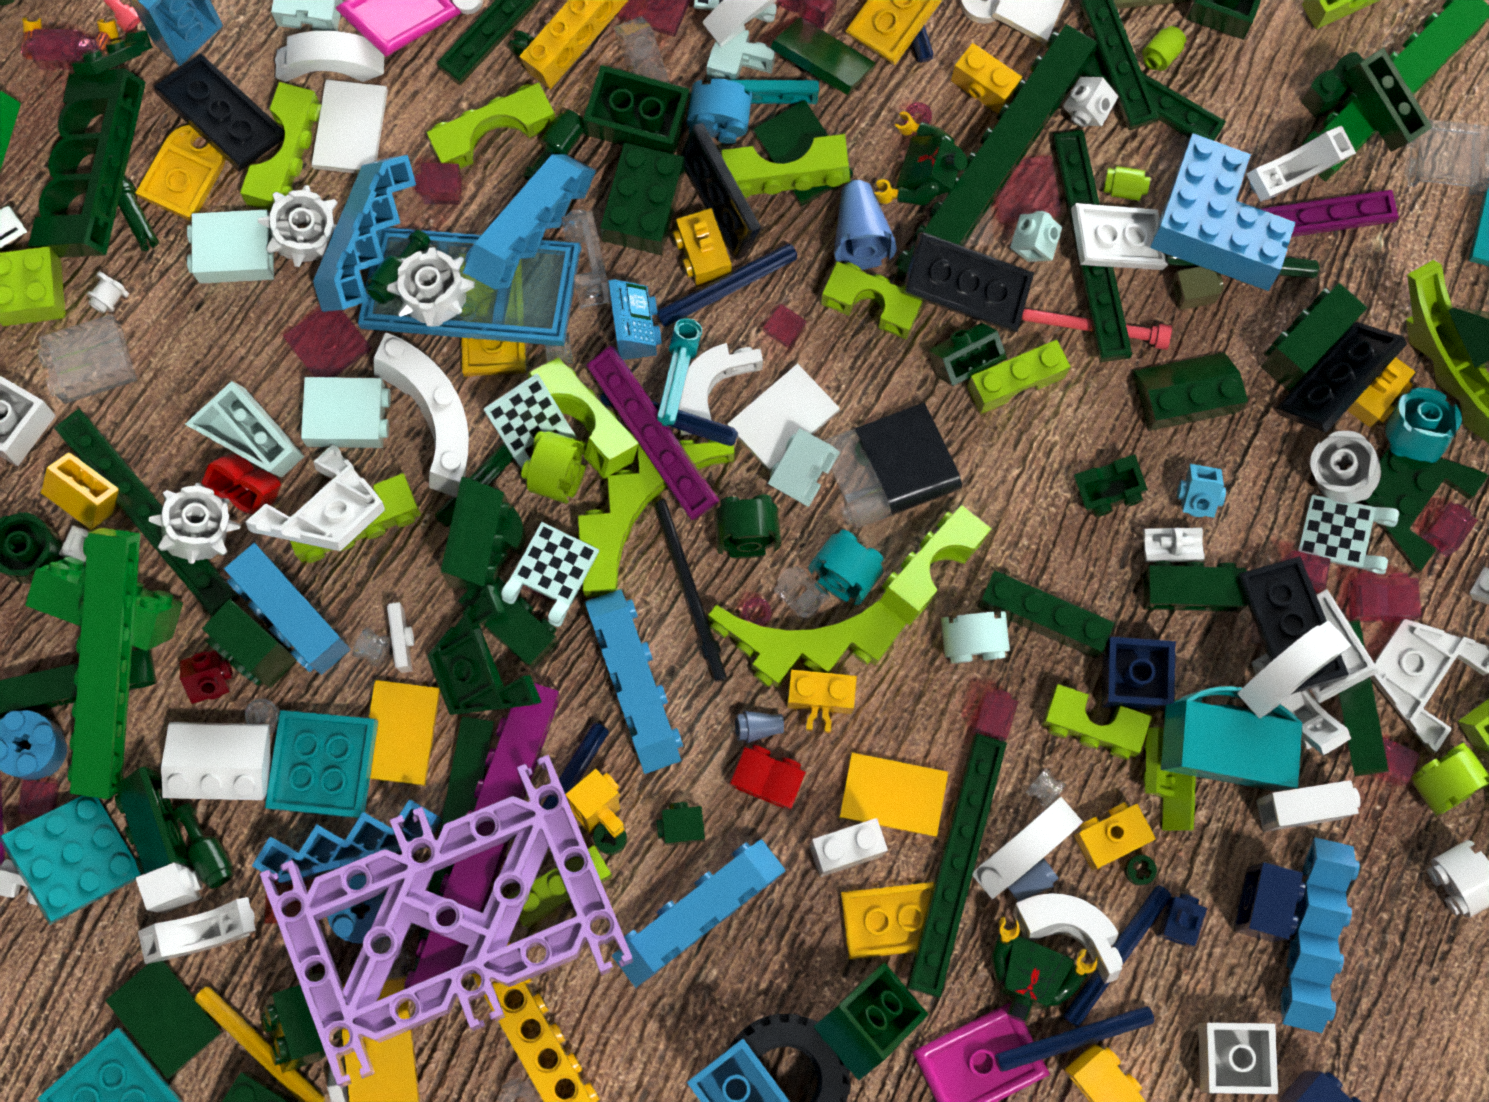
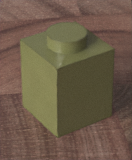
(1196, 287)

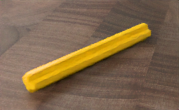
(255, 1045)

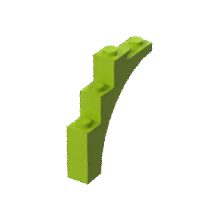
(1436, 336)
(628, 498)
(822, 648)

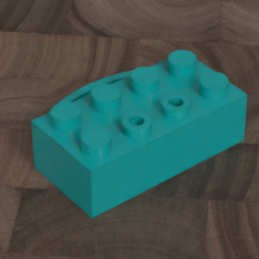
(1231, 742)

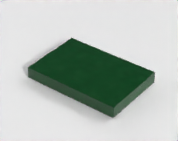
(823, 55)
(789, 138)
(164, 1017)

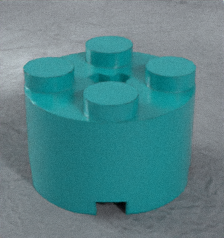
(1422, 425)
(847, 567)

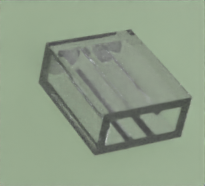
(86, 359)

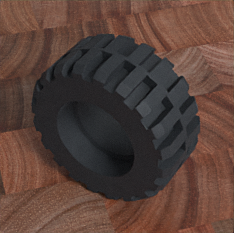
(799, 1033)

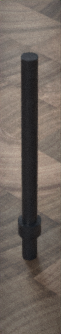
(710, 649)

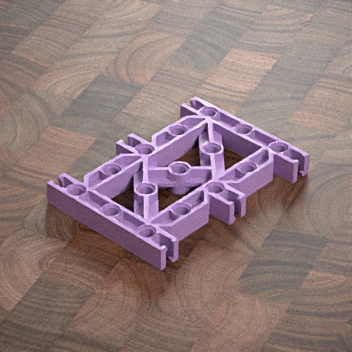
(408, 902)

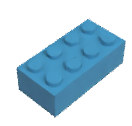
(178, 25)
(292, 616)
(736, 1078)

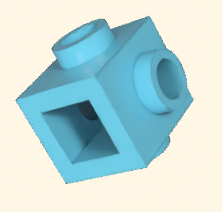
(1201, 491)

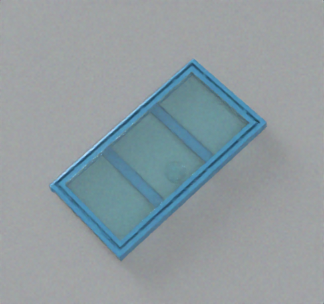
(529, 311)

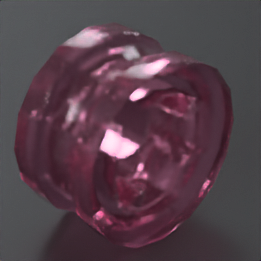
(921, 108)
(754, 603)

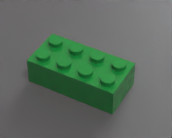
(59, 593)

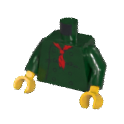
(927, 167)
(1034, 973)

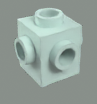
(1036, 236)

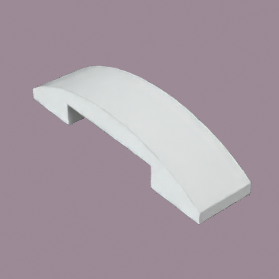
(730, 16)

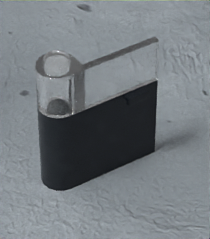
(892, 466)

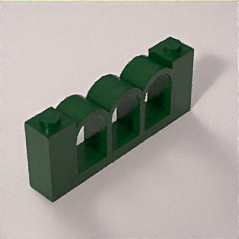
(119, 97)

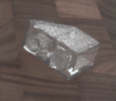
(641, 49)

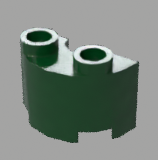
(1111, 486)

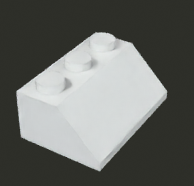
(216, 761)

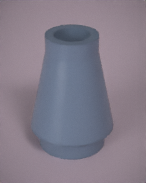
(755, 725)
(1034, 881)

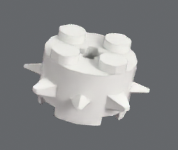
(284, 221)
(431, 287)
(193, 540)

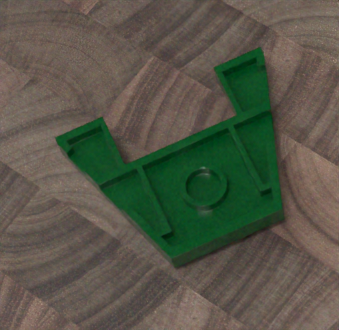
(1408, 487)
(466, 666)

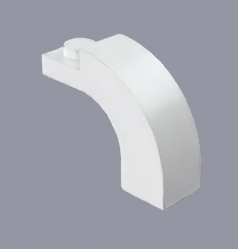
(328, 52)
(1301, 164)
(711, 369)
(1293, 668)
(1318, 727)
(1027, 848)
(1076, 918)
(197, 932)

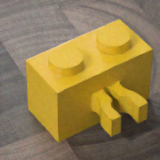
(702, 246)
(1376, 400)
(821, 693)
(596, 802)

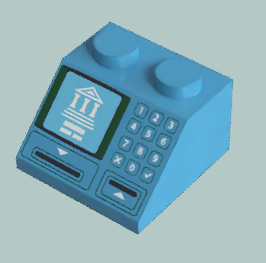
(633, 320)

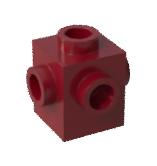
(205, 676)

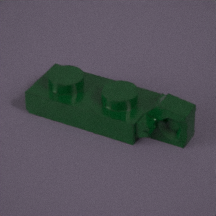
(115, 54)

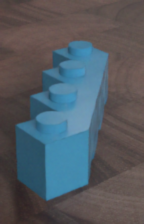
(524, 220)
(355, 237)
(633, 681)
(328, 852)
(699, 911)
(1315, 950)

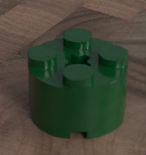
(747, 526)
(41, 542)

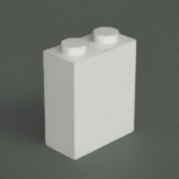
(1308, 806)
(848, 847)

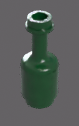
(558, 139)
(388, 269)
(206, 852)

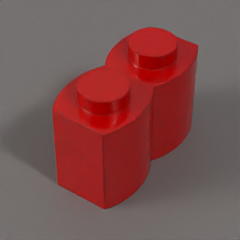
(239, 482)
(768, 778)

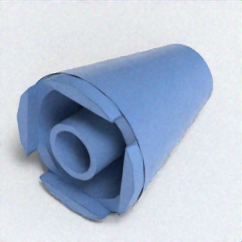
(862, 228)

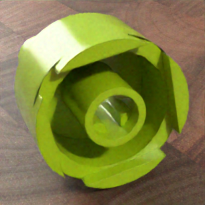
(555, 466)
(1450, 779)

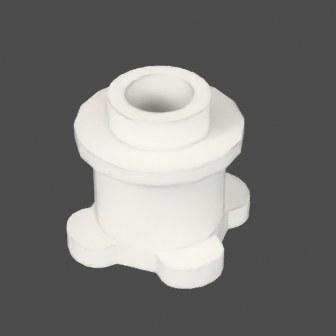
(106, 293)

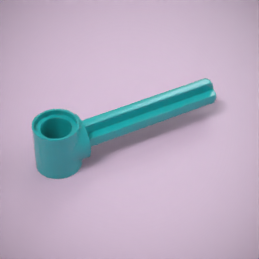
(683, 348)

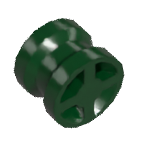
(609, 845)

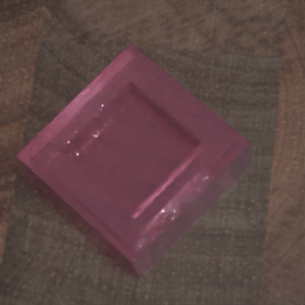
(784, 326)
(37, 798)

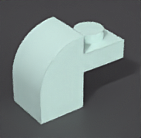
(728, 60)

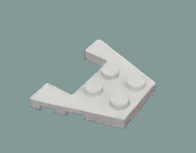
(332, 515)
(1413, 667)

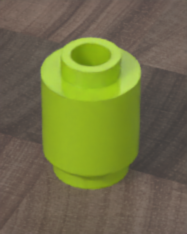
(1164, 48)
(1126, 183)

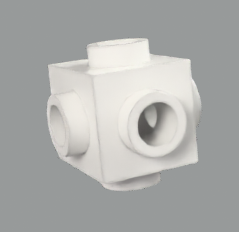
(1090, 101)

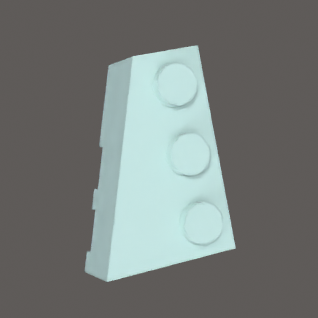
(247, 429)

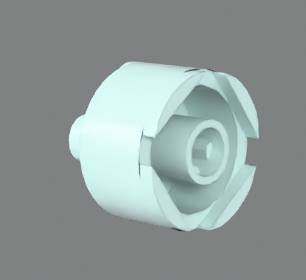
(975, 636)

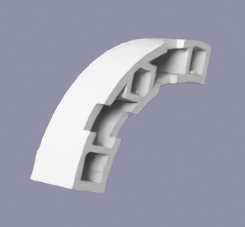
(438, 402)

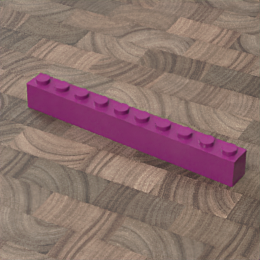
(473, 878)

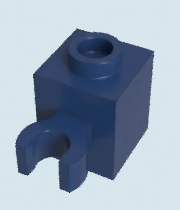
(1182, 920)

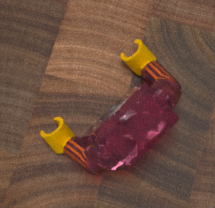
(61, 47)

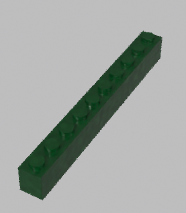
(1009, 140)

